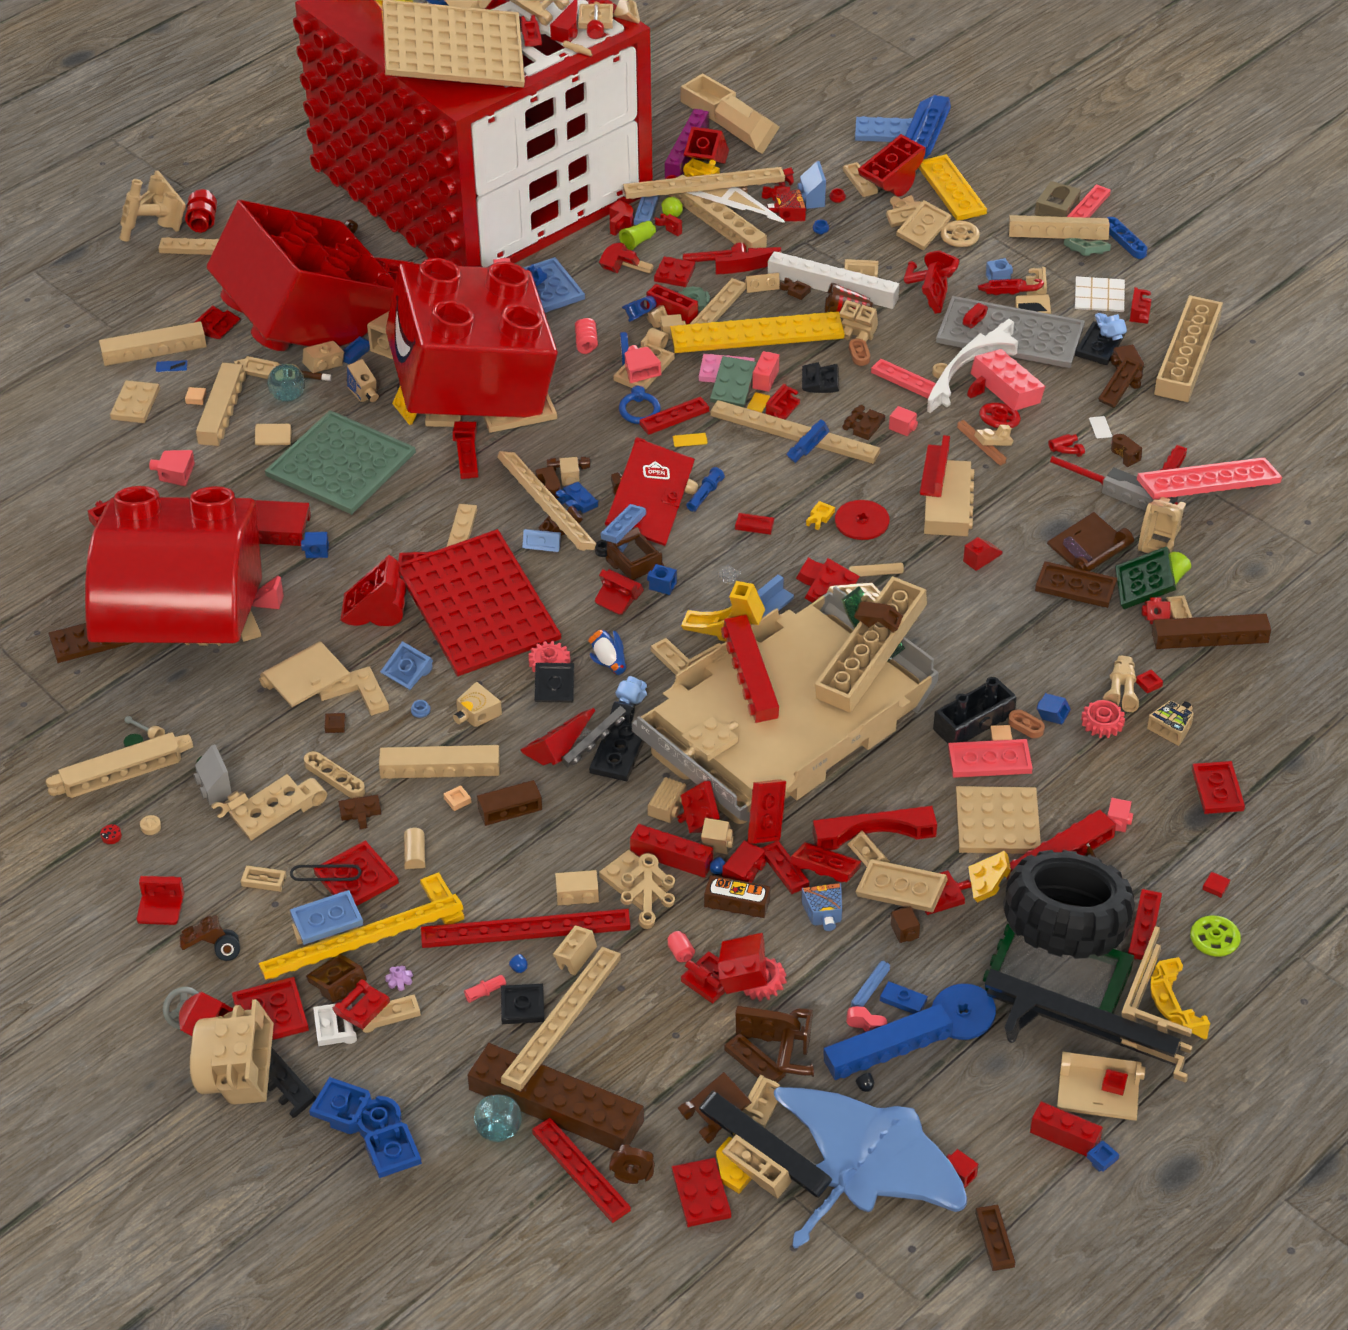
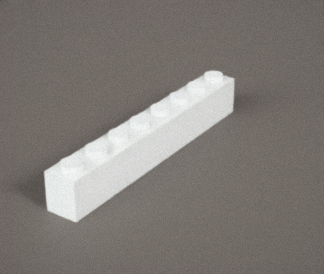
(820, 276)

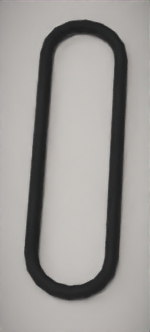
(326, 866)

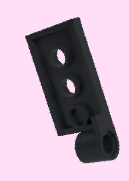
(608, 748)

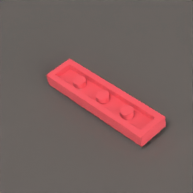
(1091, 202)
(903, 378)

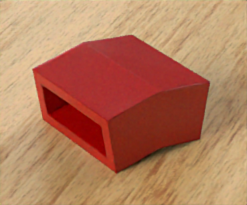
(464, 429)
(809, 571)

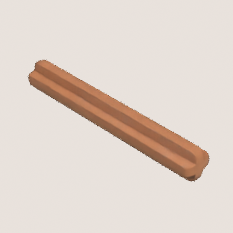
(990, 450)

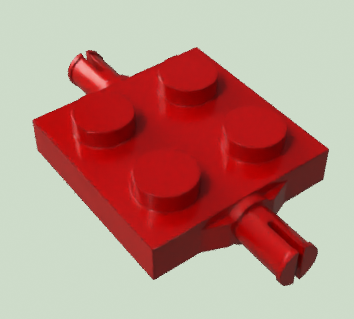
(951, 894)

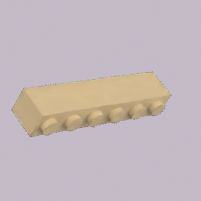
(1058, 227)
(152, 343)
(220, 404)
(439, 761)

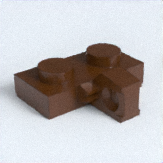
(360, 809)

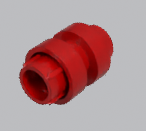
(201, 210)

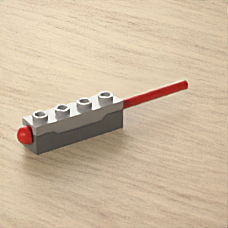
(1116, 484)

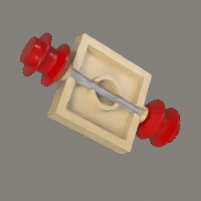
(595, 17)

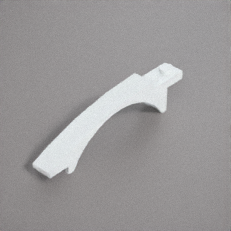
(995, 340)

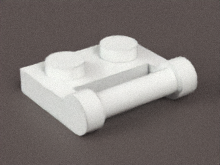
(328, 1029)

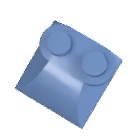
(407, 666)

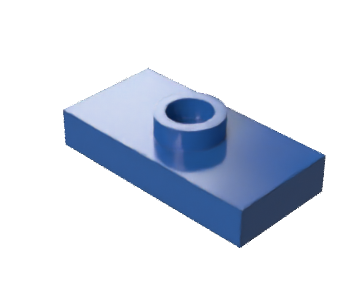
(903, 998)

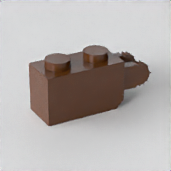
(1129, 351)

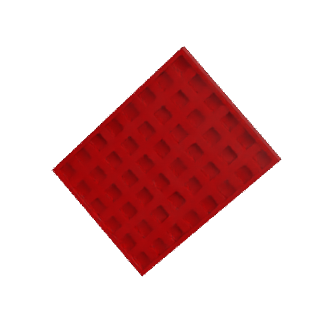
(478, 602)

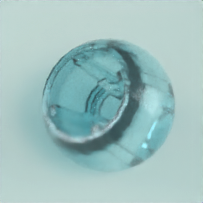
(286, 382)
(497, 1118)

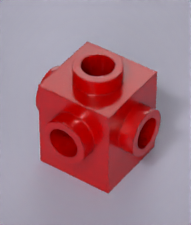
(1163, 609)

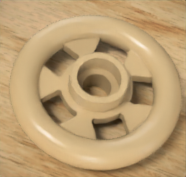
(960, 233)

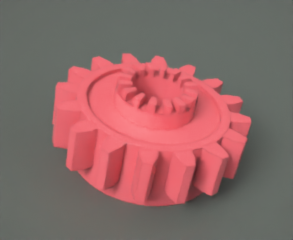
(548, 654)
(1103, 718)
(775, 979)

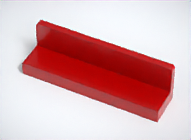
(935, 468)

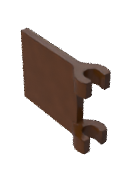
(727, 1089)

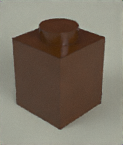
(905, 924)

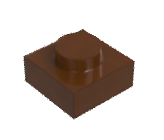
(335, 722)

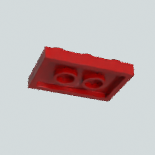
(830, 575)
(1218, 787)
(766, 811)
(825, 862)
(701, 1192)

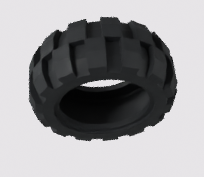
(1065, 928)

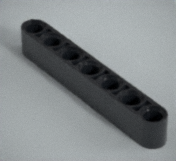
(740, 1124)

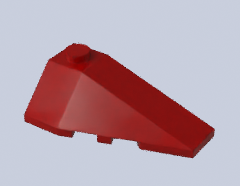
(558, 740)

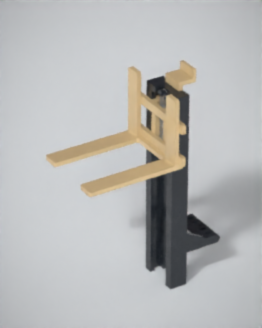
(1032, 1000)

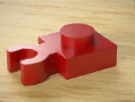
(771, 192)

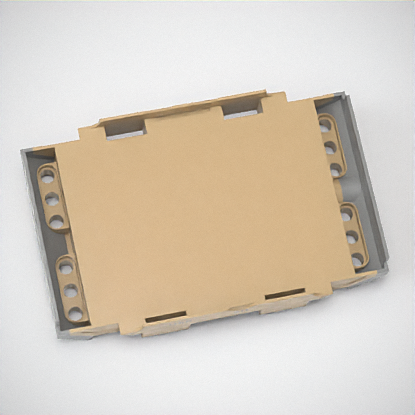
(808, 731)

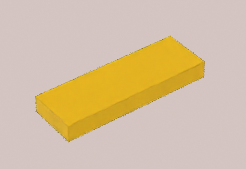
(437, 889)

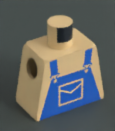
(361, 381)

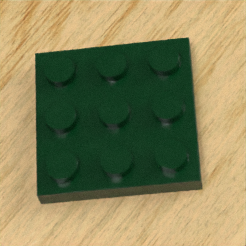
(1145, 577)

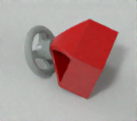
(192, 1009)

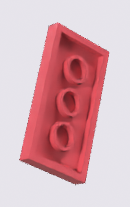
(990, 758)

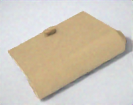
(304, 674)
(1082, 1084)

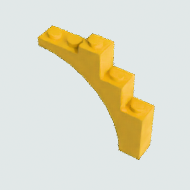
(743, 600)

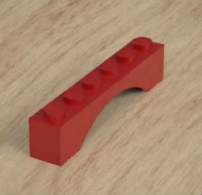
(912, 822)

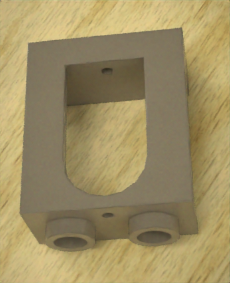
(1069, 194)

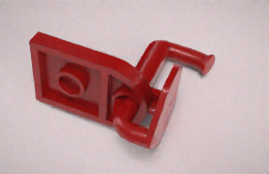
(935, 286)

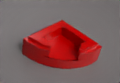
(977, 387)

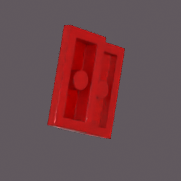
(217, 323)

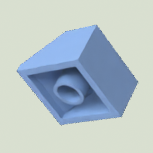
(813, 186)

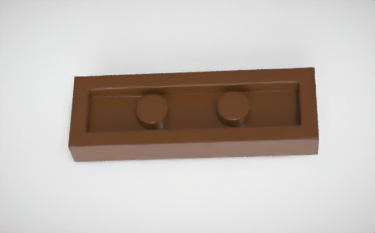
(1119, 382)
(753, 1058)
(995, 1237)

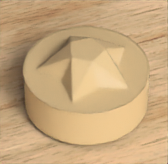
(150, 825)

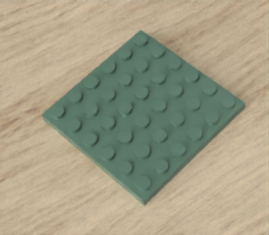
(340, 462)

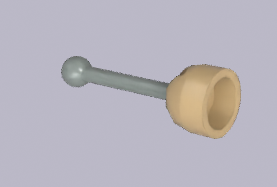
(153, 732)

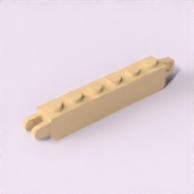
(119, 765)

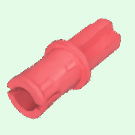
(484, 988)

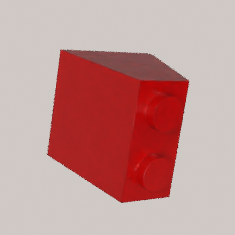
(706, 145)

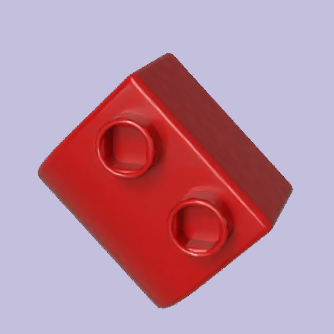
(298, 277)
(172, 567)

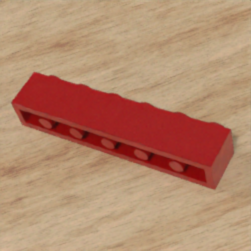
(750, 668)
(1094, 829)

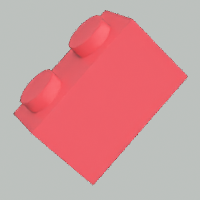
(766, 371)

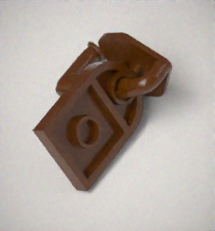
(778, 1027)

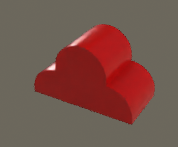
(894, 165)
(376, 597)

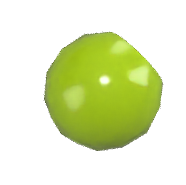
(672, 206)

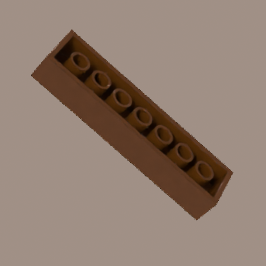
(564, 1099)

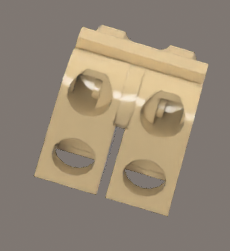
(858, 321)

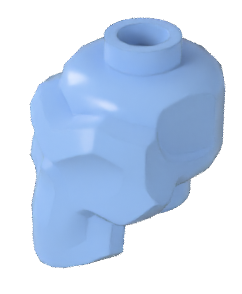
(1111, 326)
(631, 691)

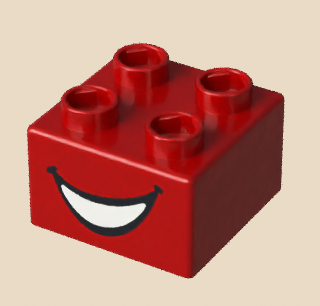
(470, 339)

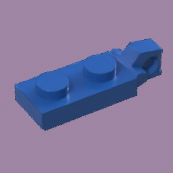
(809, 441)

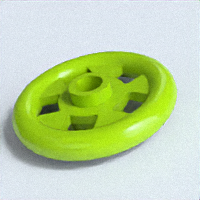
(1205, 946)

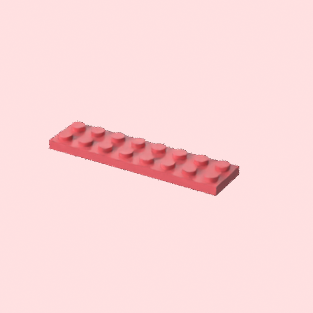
(1209, 478)

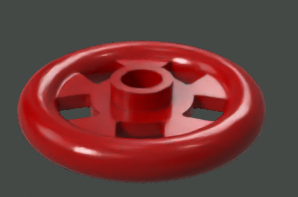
(999, 415)

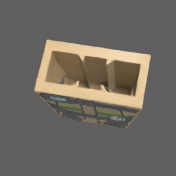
(1172, 721)

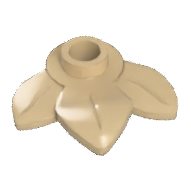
(907, 201)

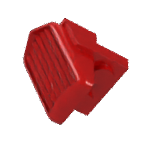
(617, 592)

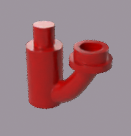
(1062, 443)

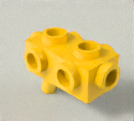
(698, 168)

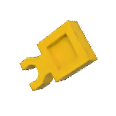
(820, 513)

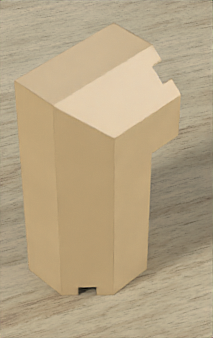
(745, 123)

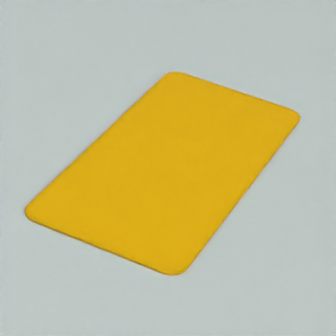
(758, 402)
(690, 439)

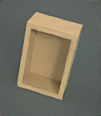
(704, 94)

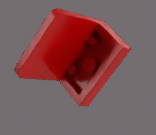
(160, 900)

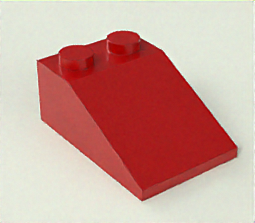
(742, 963)

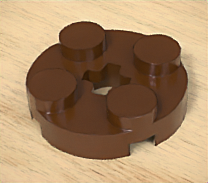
(626, 1156)

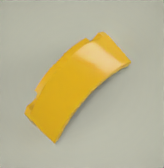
(1166, 1002)

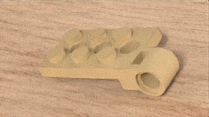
(656, 342)
(306, 795)

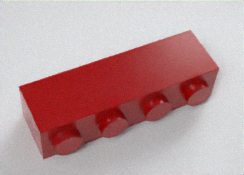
(672, 850)

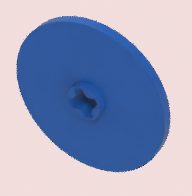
(979, 1007)

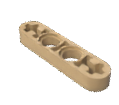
(336, 773)

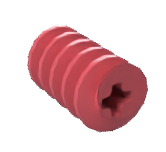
(586, 335)

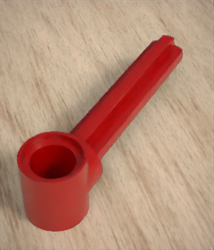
(710, 256)

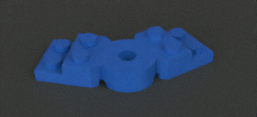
(354, 1111)

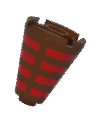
(838, 296)

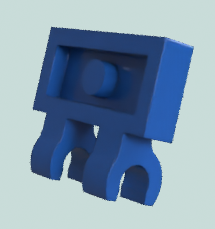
(578, 497)

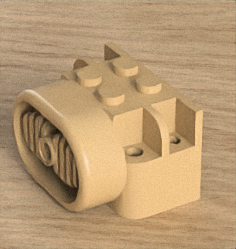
(233, 1055)

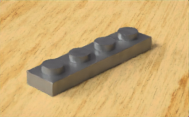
(600, 731)

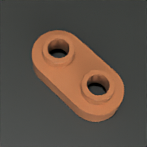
(859, 352)
(1026, 723)

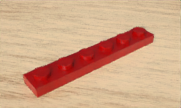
(581, 1170)

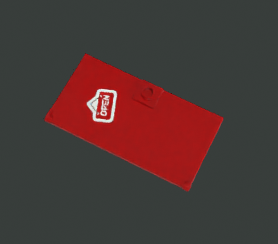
(654, 481)

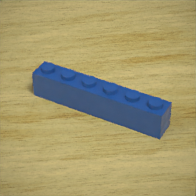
(887, 1042)

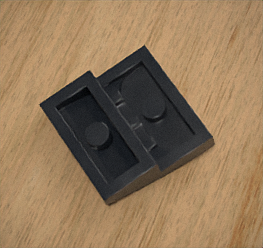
(820, 379)

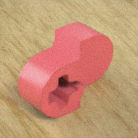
(861, 1018)

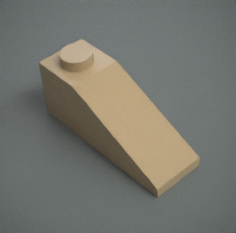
(758, 1166)

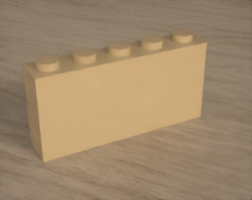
(952, 510)

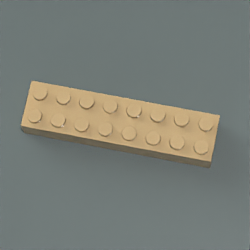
(1188, 349)
(869, 648)

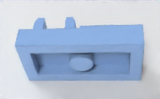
(541, 540)

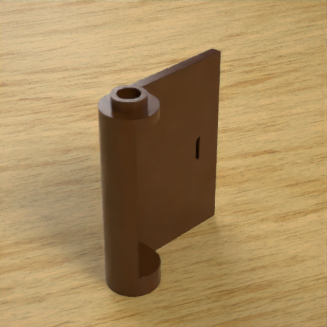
(1095, 538)

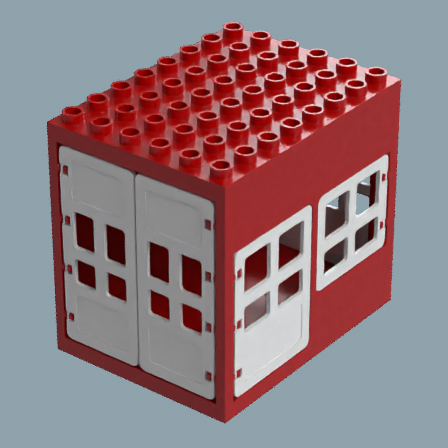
(476, 164)

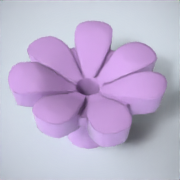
(399, 977)

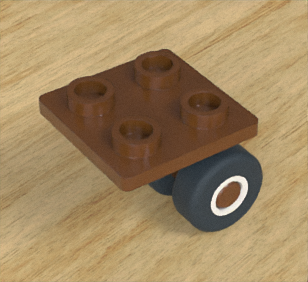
(209, 930)

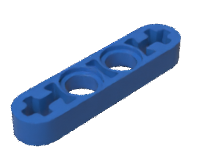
(1136, 249)

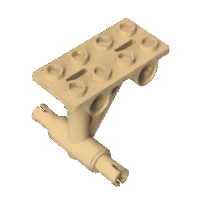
(158, 201)

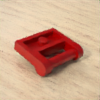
(365, 1009)

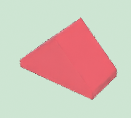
(270, 595)

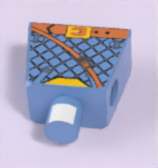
(823, 905)

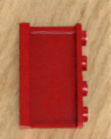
(282, 522)

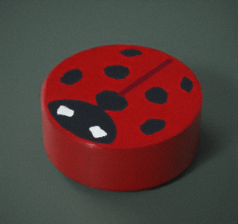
(111, 834)

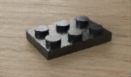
(1097, 347)

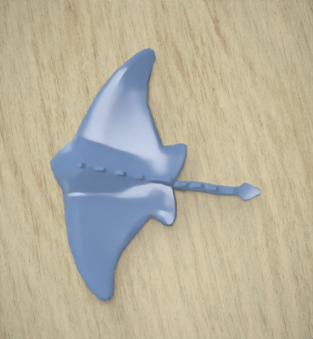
(872, 1153)

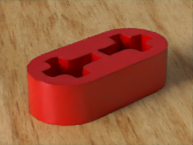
(975, 315)

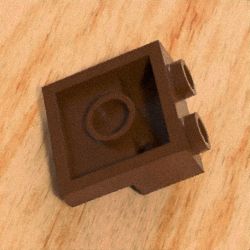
(336, 977)

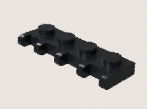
(289, 1084)

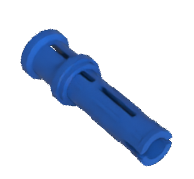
(708, 484)

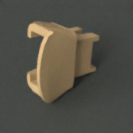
(1160, 519)

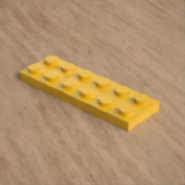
(952, 187)

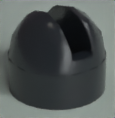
(865, 1082)

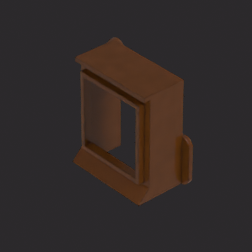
(638, 567)

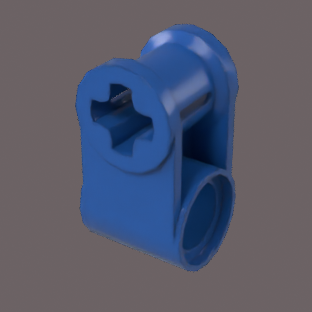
(637, 309)

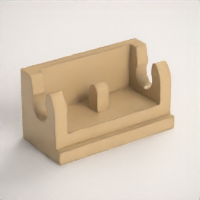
(862, 266)
(1040, 274)
(575, 949)
(762, 1100)

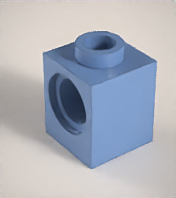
(998, 270)

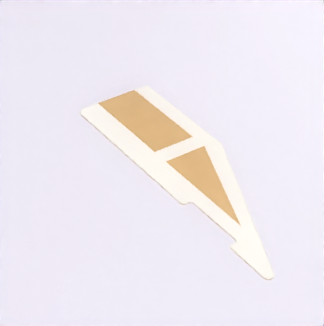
(738, 199)

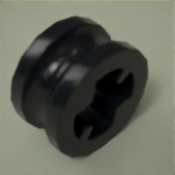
(601, 552)

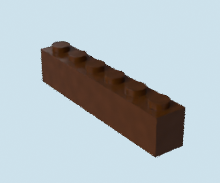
(1211, 631)

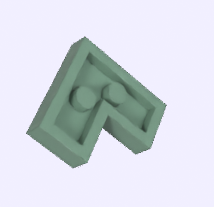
(1087, 247)

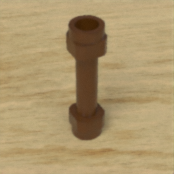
(584, 463)

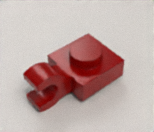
(671, 222)

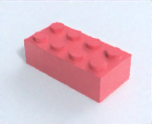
(1008, 379)

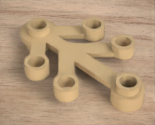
(647, 886)

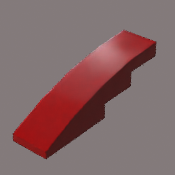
(744, 261)

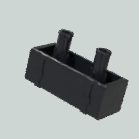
(974, 712)

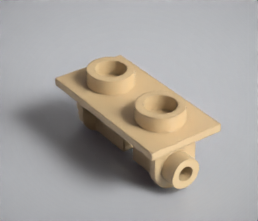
(762, 282)

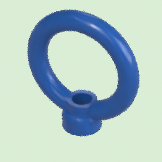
(637, 394)

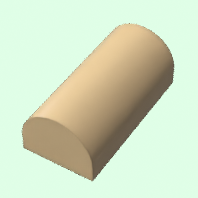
(414, 848)

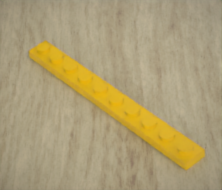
(361, 936)

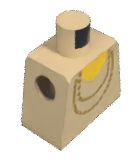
(477, 706)

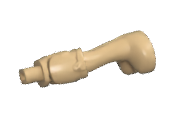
(1123, 675)

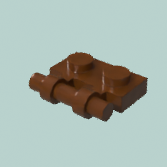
(868, 422)

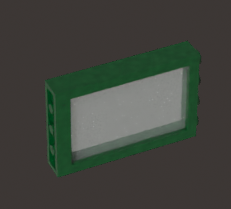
(1088, 980)

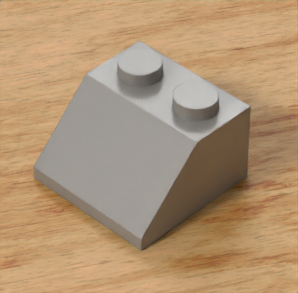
(212, 776)

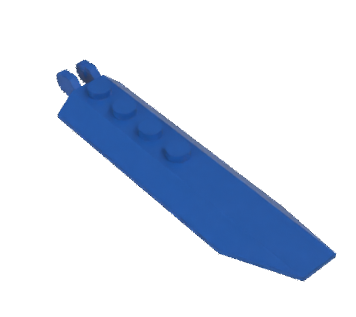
(929, 121)

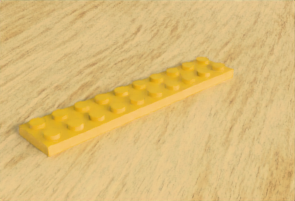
(756, 332)

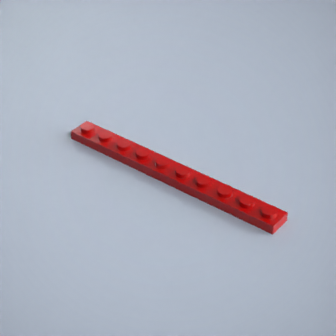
(523, 928)

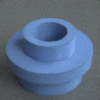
(420, 709)

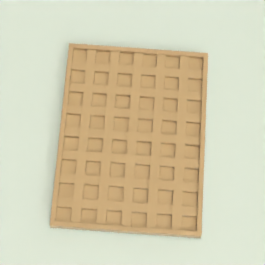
(452, 43)

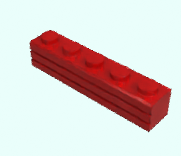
(1176, 458)

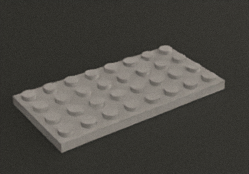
(1039, 335)

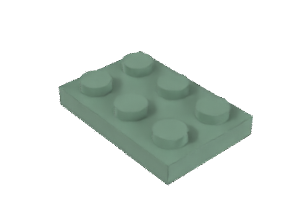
(733, 381)

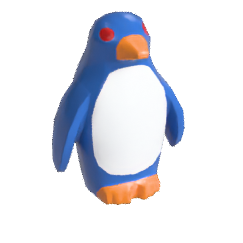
(608, 651)

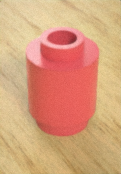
(680, 946)

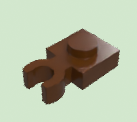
(795, 289)

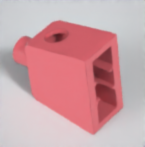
(641, 364)
(174, 466)

